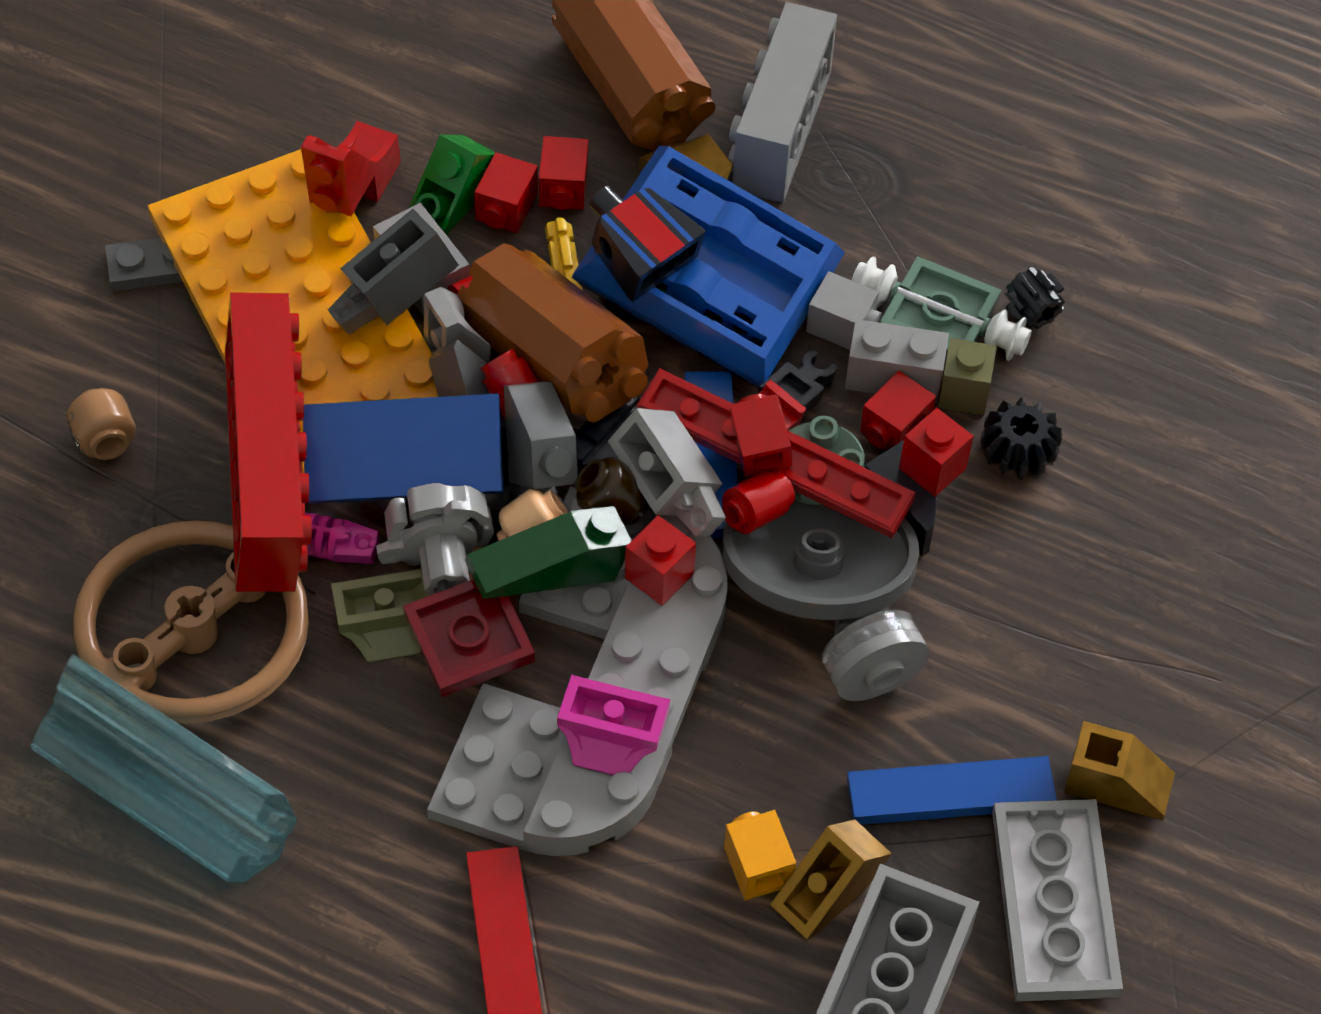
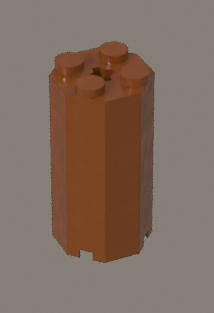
(636, 68)
(558, 330)

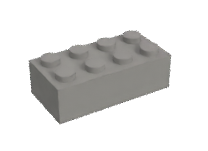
(782, 101)
(900, 948)

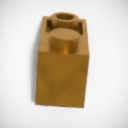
(1119, 772)

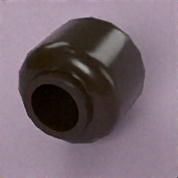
(610, 484)

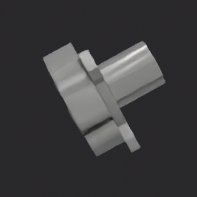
(439, 532)

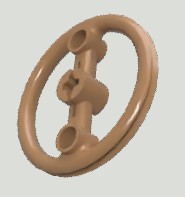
(188, 625)

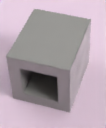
(837, 306)

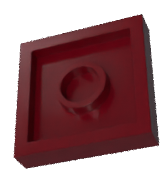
(467, 637)

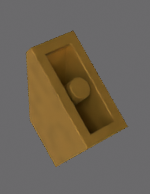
(830, 877)

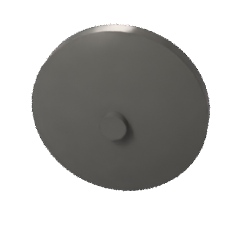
(821, 564)

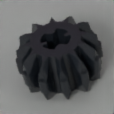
(1021, 438)

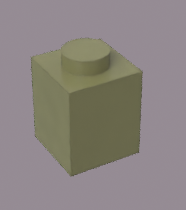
(967, 376)

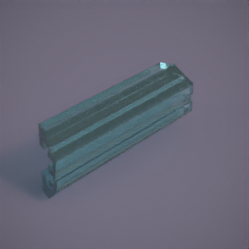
(163, 775)

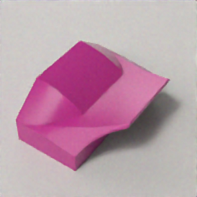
(610, 725)

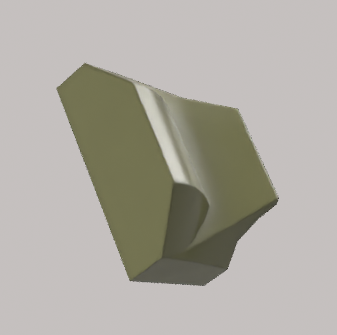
(373, 614)

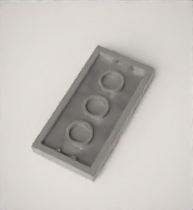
(1056, 900)

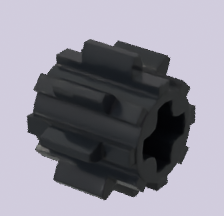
(1034, 297)

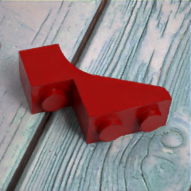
(352, 170)

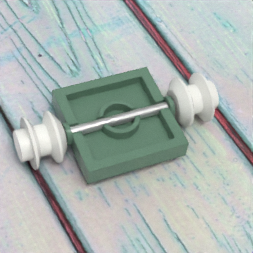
(944, 302)

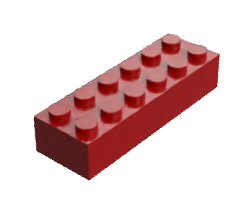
(266, 443)

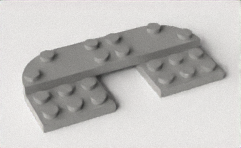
(513, 762)

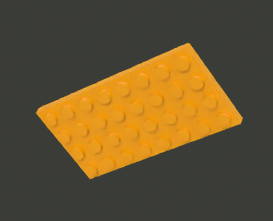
(267, 237)

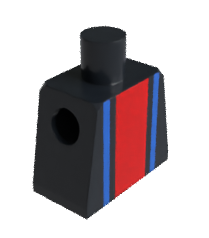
(642, 238)

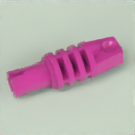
(342, 540)

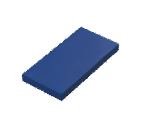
(401, 444)

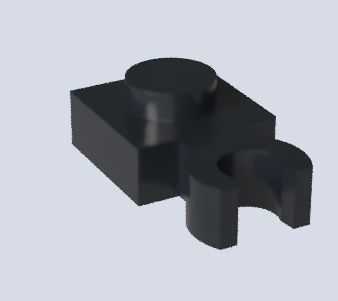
(806, 383)

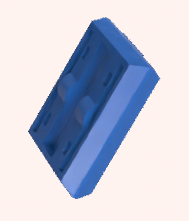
(747, 264)

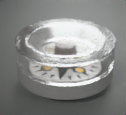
(875, 655)

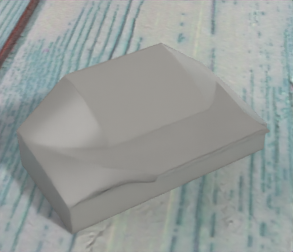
(446, 323)

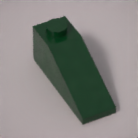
(556, 554)

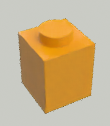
(758, 853)

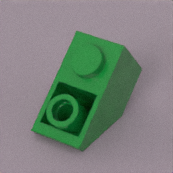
(451, 179)

